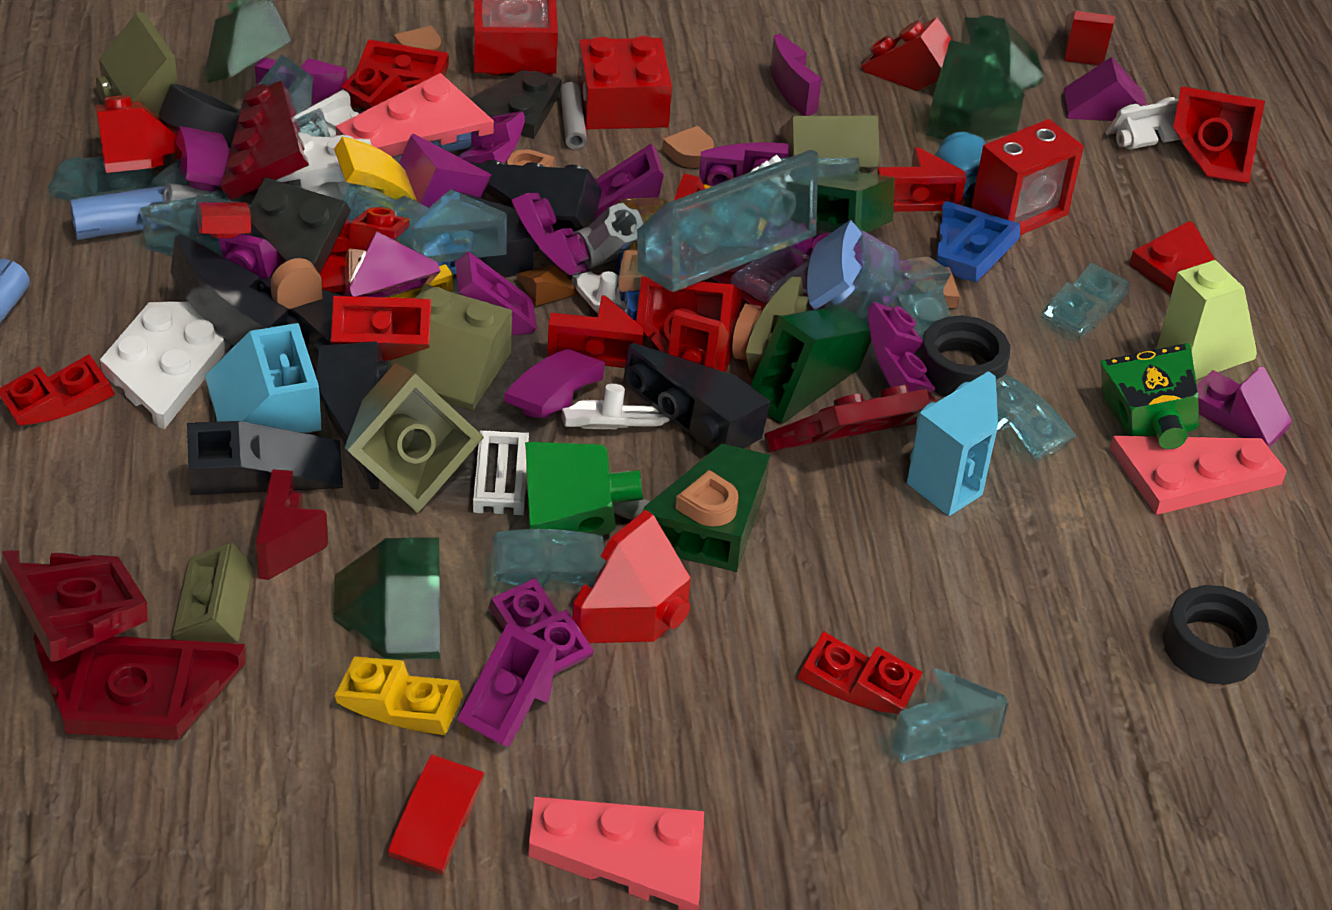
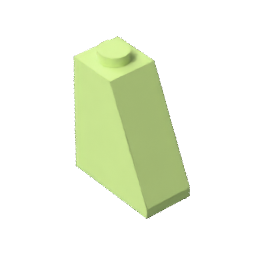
(1212, 316)

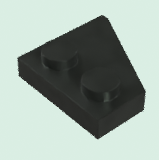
(525, 92)
(298, 221)

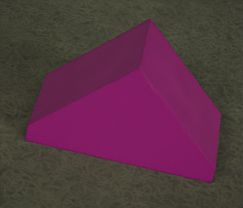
(1101, 93)
(436, 171)
(390, 269)

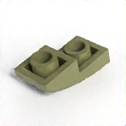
(785, 301)

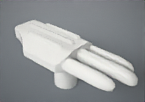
(594, 286)
(611, 412)

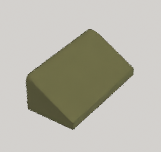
(214, 596)

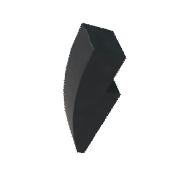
(223, 291)

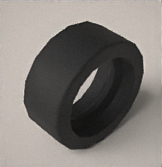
(199, 111)
(968, 335)
(1203, 659)

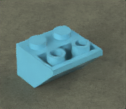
(267, 381)
(955, 445)

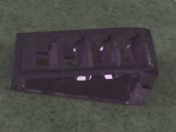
(770, 272)

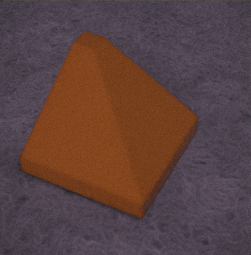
(546, 284)

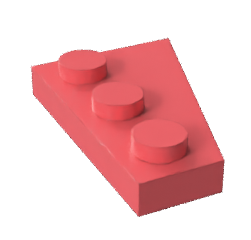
(429, 110)
(1197, 470)
(633, 845)

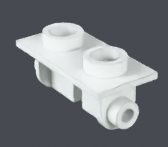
(1137, 124)

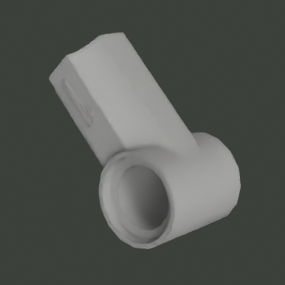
(610, 234)

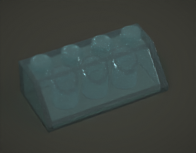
(730, 223)

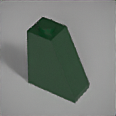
(855, 197)
(809, 357)
(723, 544)

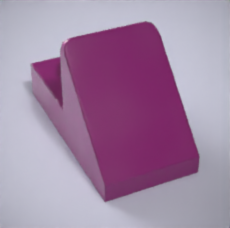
(633, 178)
(485, 284)
(1244, 409)
(511, 680)

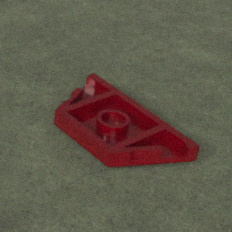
(852, 417)
(75, 599)
(139, 685)

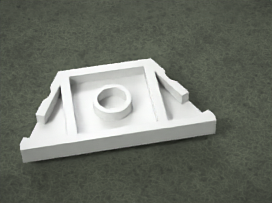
(164, 358)

